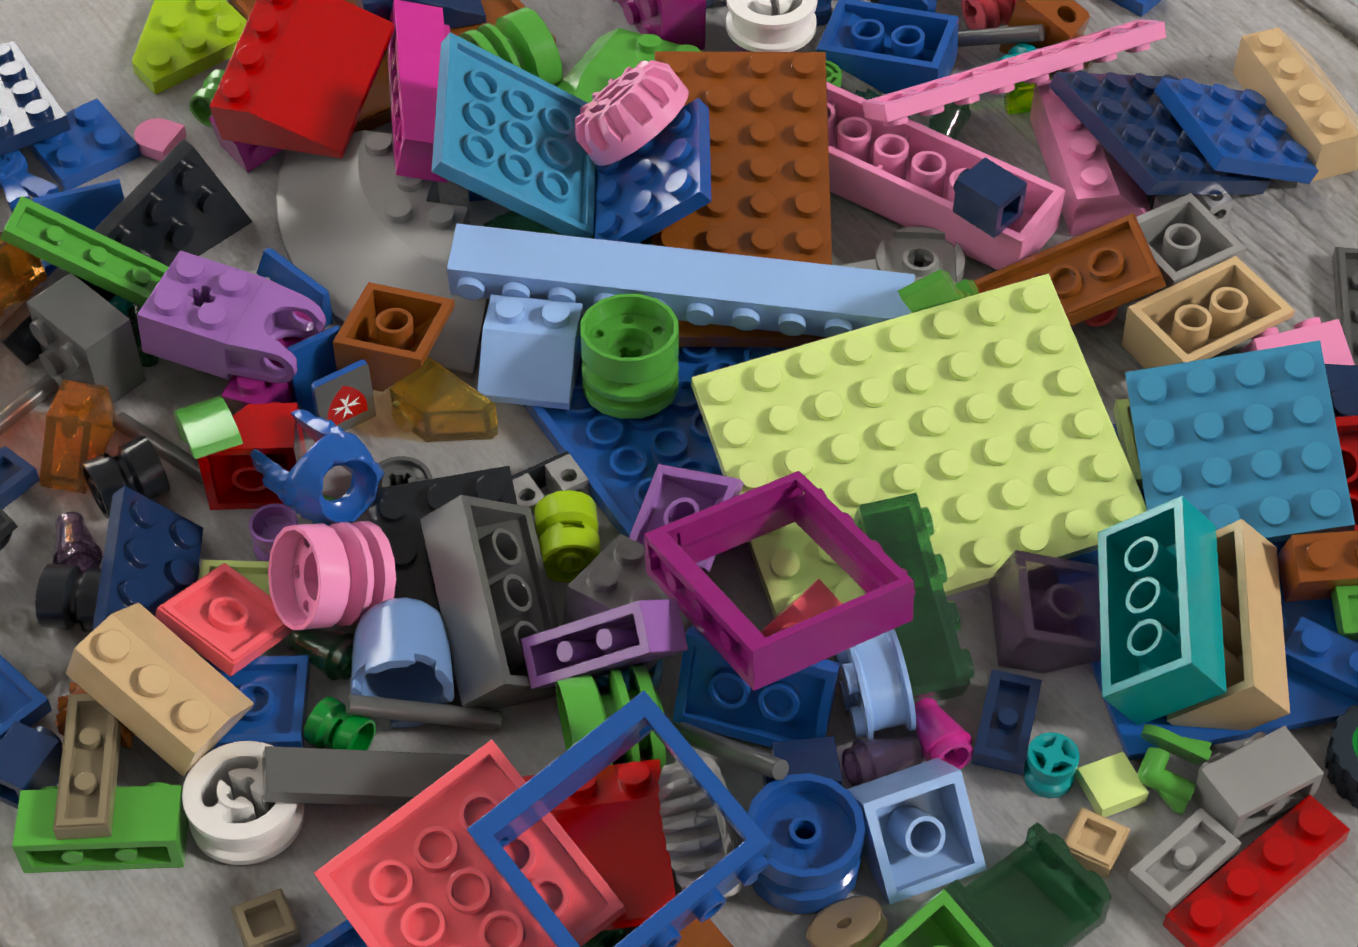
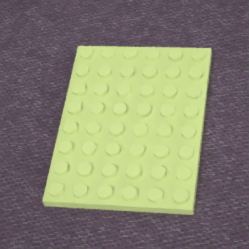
(958, 402)

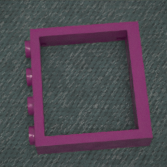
(758, 659)

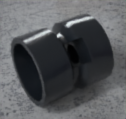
(133, 466)
(67, 597)

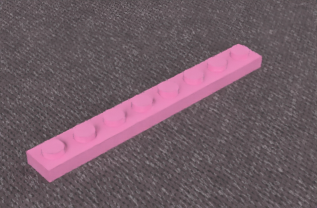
(1003, 74)

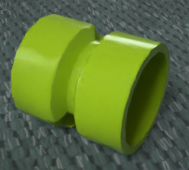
(567, 533)

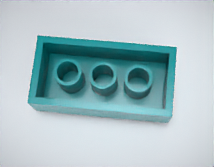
(1160, 612)

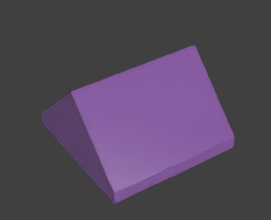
(678, 494)

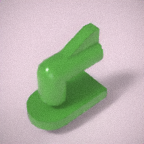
(1171, 787)

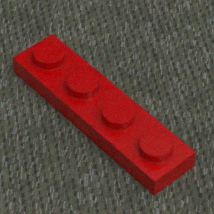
(1257, 876)

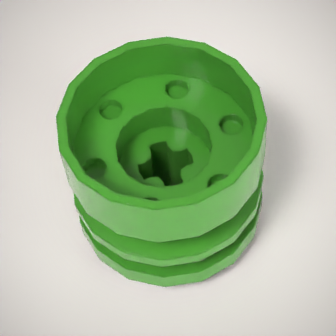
(522, 41)
(630, 355)
(584, 709)

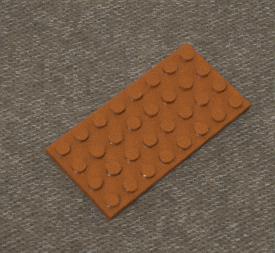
(764, 169)

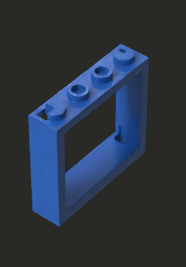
(579, 766)

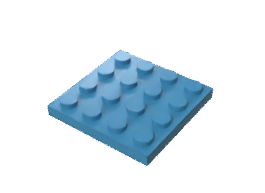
(511, 139)
(1244, 440)

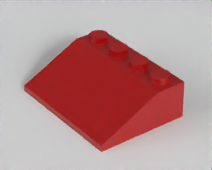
(300, 75)
(621, 835)

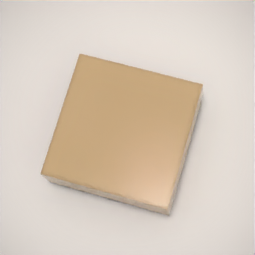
(1096, 841)

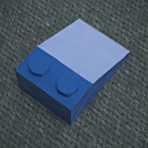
(890, 44)

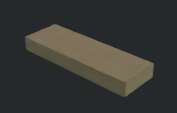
(87, 770)

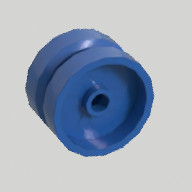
(814, 842)

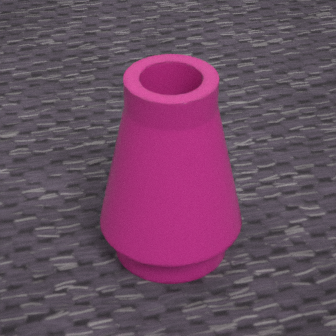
(941, 735)

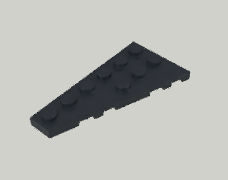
(169, 211)

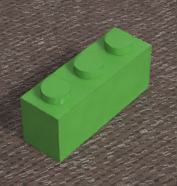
(146, 832)

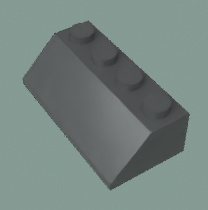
(489, 596)

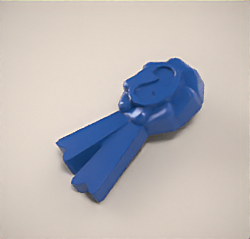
(18, 182)

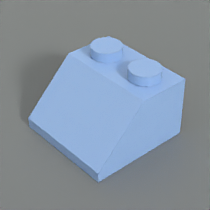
(530, 351)
(918, 829)

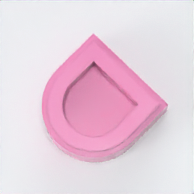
(158, 137)

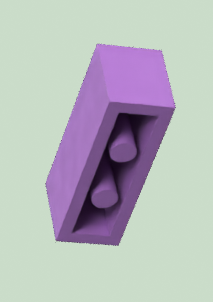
(605, 642)

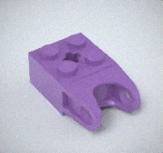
(225, 320)

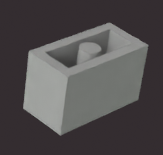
(1256, 782)

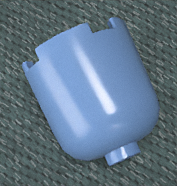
(402, 655)

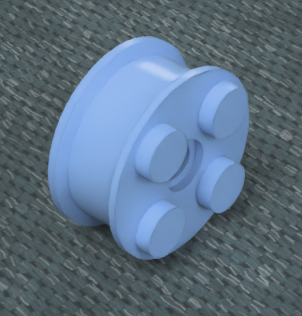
(876, 686)

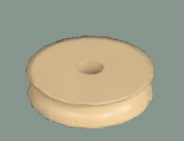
(848, 923)

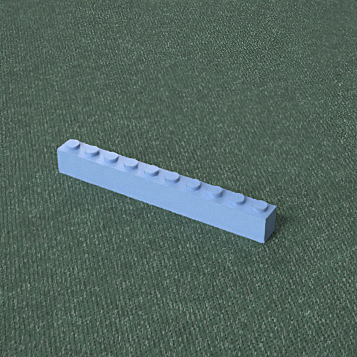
(694, 283)

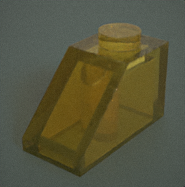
(442, 406)

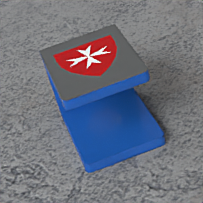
(327, 393)

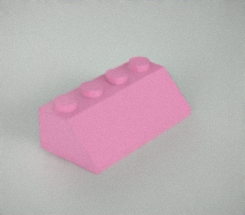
(1076, 161)

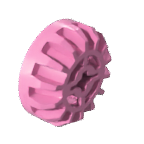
(629, 111)

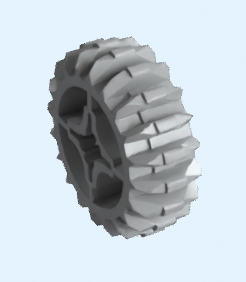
(692, 825)

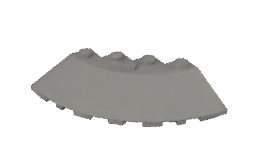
(364, 224)

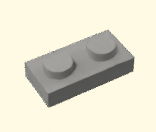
(1183, 861)

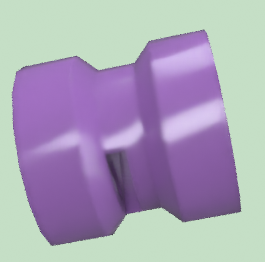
(266, 525)

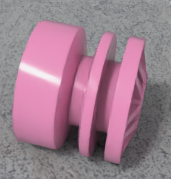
(329, 573)

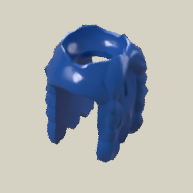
(304, 483)

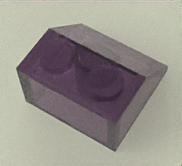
(1045, 613)

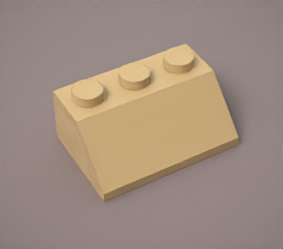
(1202, 316)
(157, 686)

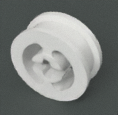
(787, 30)
(230, 828)

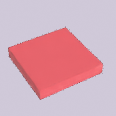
(224, 619)

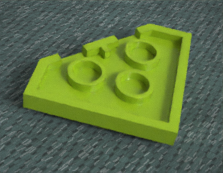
(185, 40)

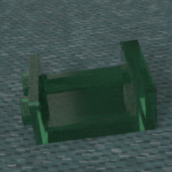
(1035, 896)

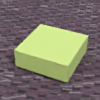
(1111, 785)

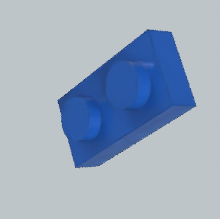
(1324, 657)

